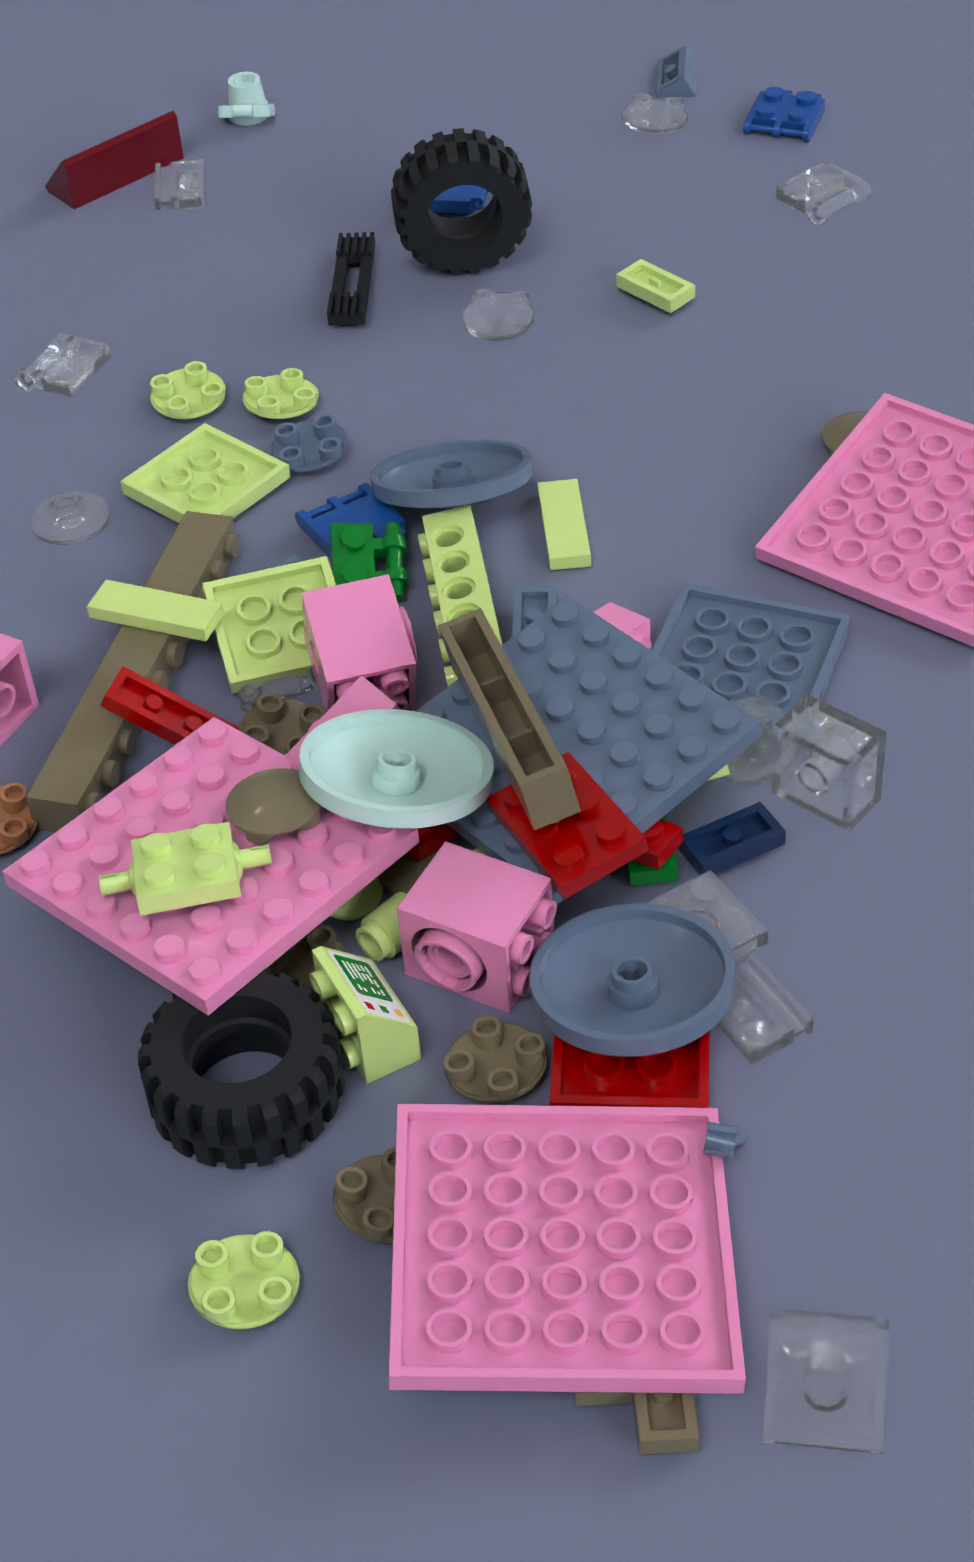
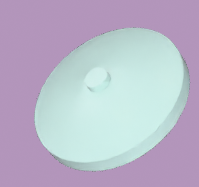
(395, 768)

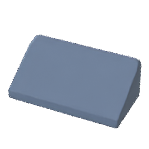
(677, 74)

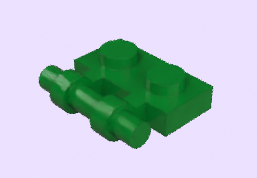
(354, 553)

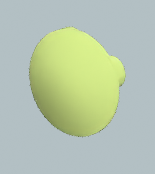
(187, 392)
(280, 395)
(243, 1280)

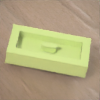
(655, 285)

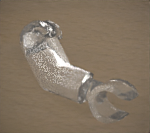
(285, 687)

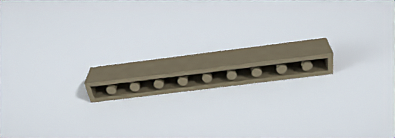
(96, 741)

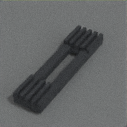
(351, 251)

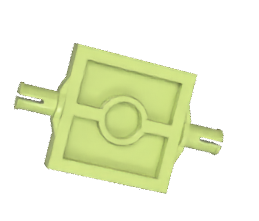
(185, 868)

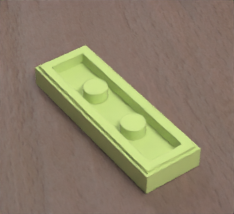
(564, 524)
(155, 610)

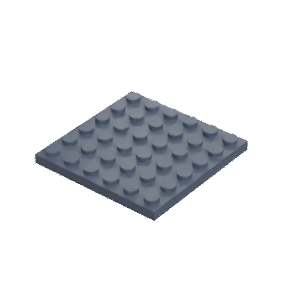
(618, 710)

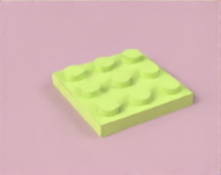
(205, 475)
(264, 621)

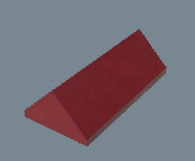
(117, 162)

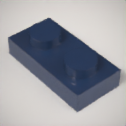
(732, 839)

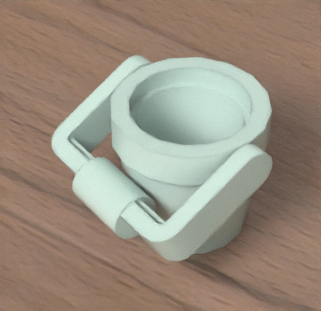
(246, 100)

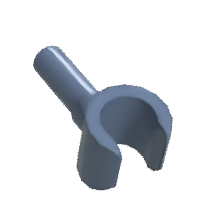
(722, 1140)

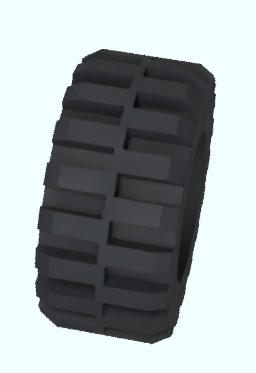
(454, 162)
(251, 1117)

